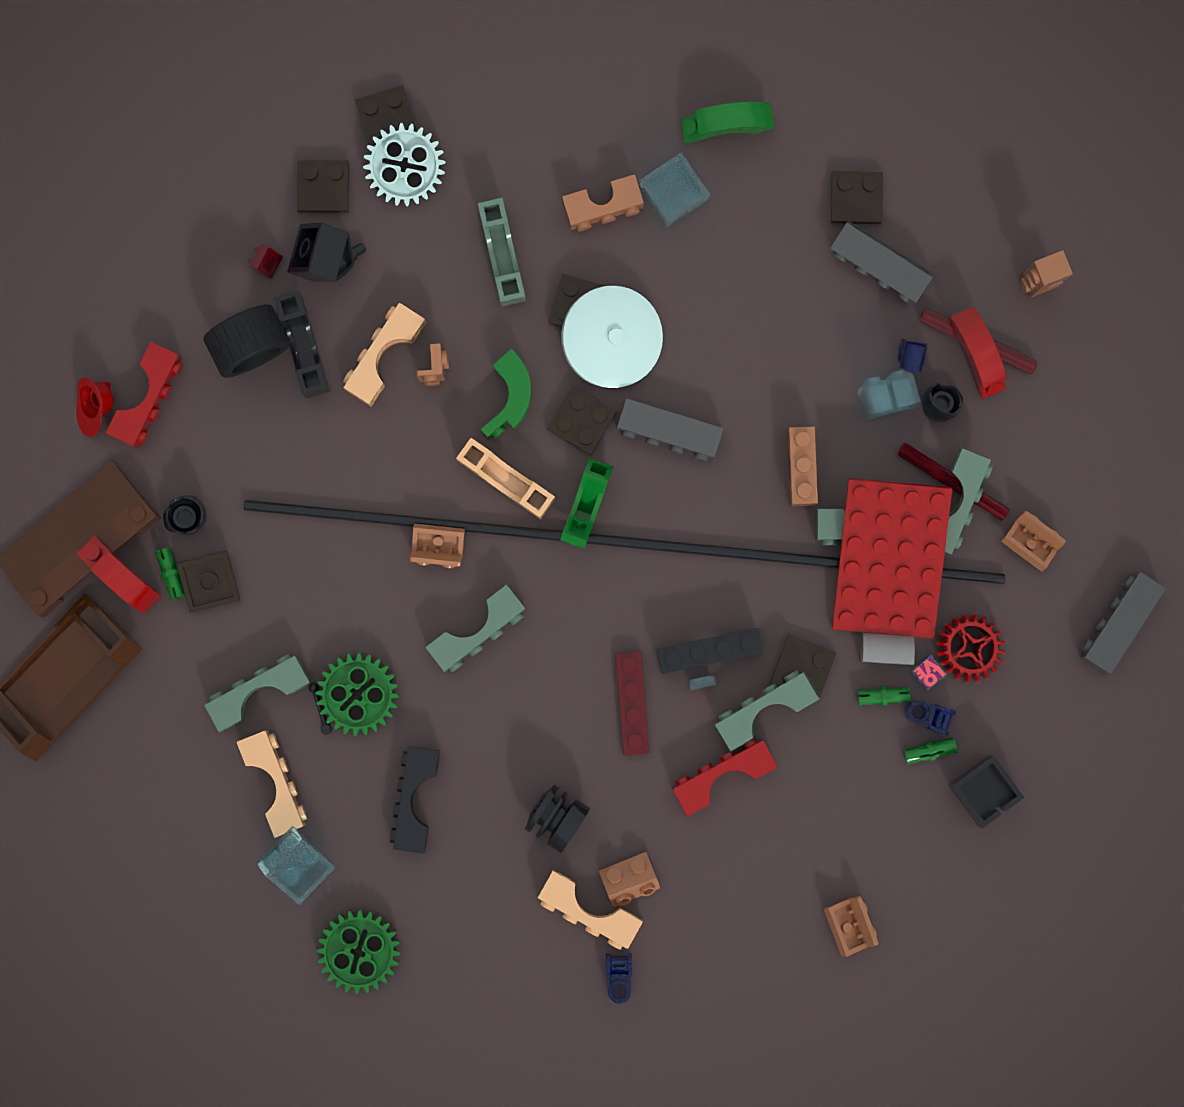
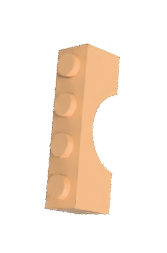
(401, 327)
(505, 478)
(261, 752)
(618, 926)

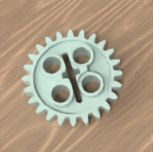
(399, 187)

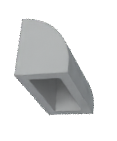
(887, 649)

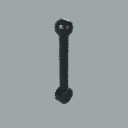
(326, 728)

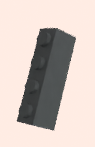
(882, 262)
(669, 429)
(1122, 623)

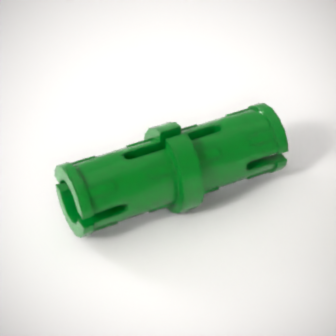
(170, 573)
(884, 696)
(930, 751)

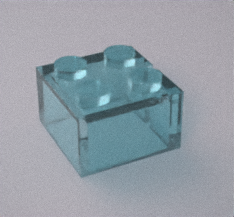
(674, 189)
(889, 395)
(296, 865)

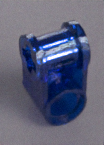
(911, 355)
(933, 718)
(619, 975)

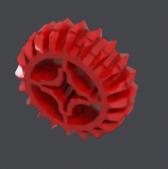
(964, 637)

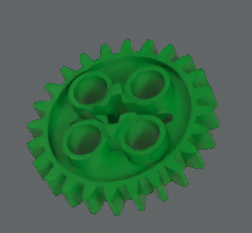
(342, 677)
(337, 944)

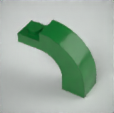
(726, 119)
(517, 379)
(587, 503)

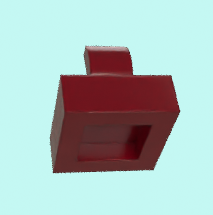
(265, 260)

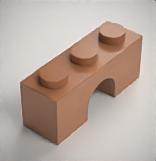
(583, 212)
(1045, 274)
(802, 466)

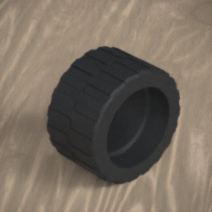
(246, 340)

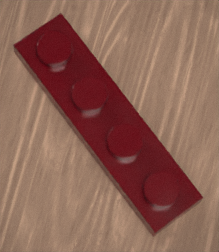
(632, 703)

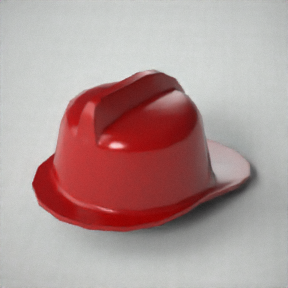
(92, 403)

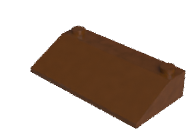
(45, 558)
(62, 676)

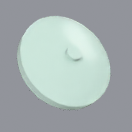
(612, 336)

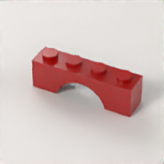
(132, 424)
(695, 791)

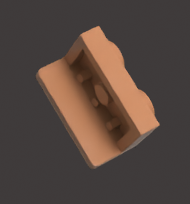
(439, 363)
(1033, 540)
(437, 545)
(629, 879)
(851, 926)

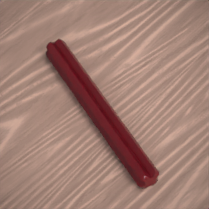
(1006, 354)
(950, 479)

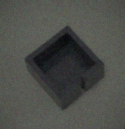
(984, 789)

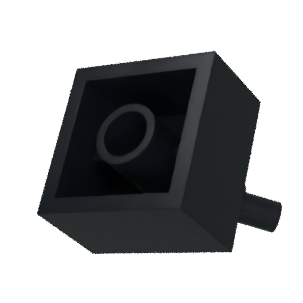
(323, 253)

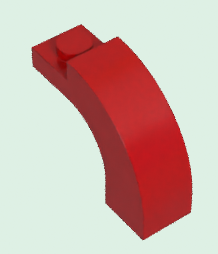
(981, 351)
(118, 576)

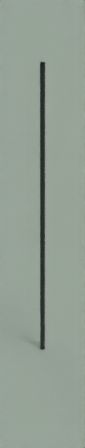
(593, 538)

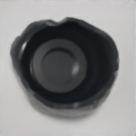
(941, 402)
(185, 515)

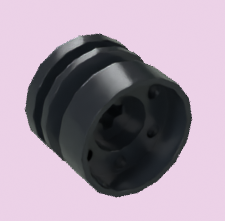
(557, 818)

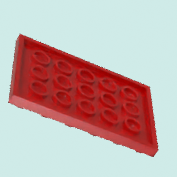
(891, 558)

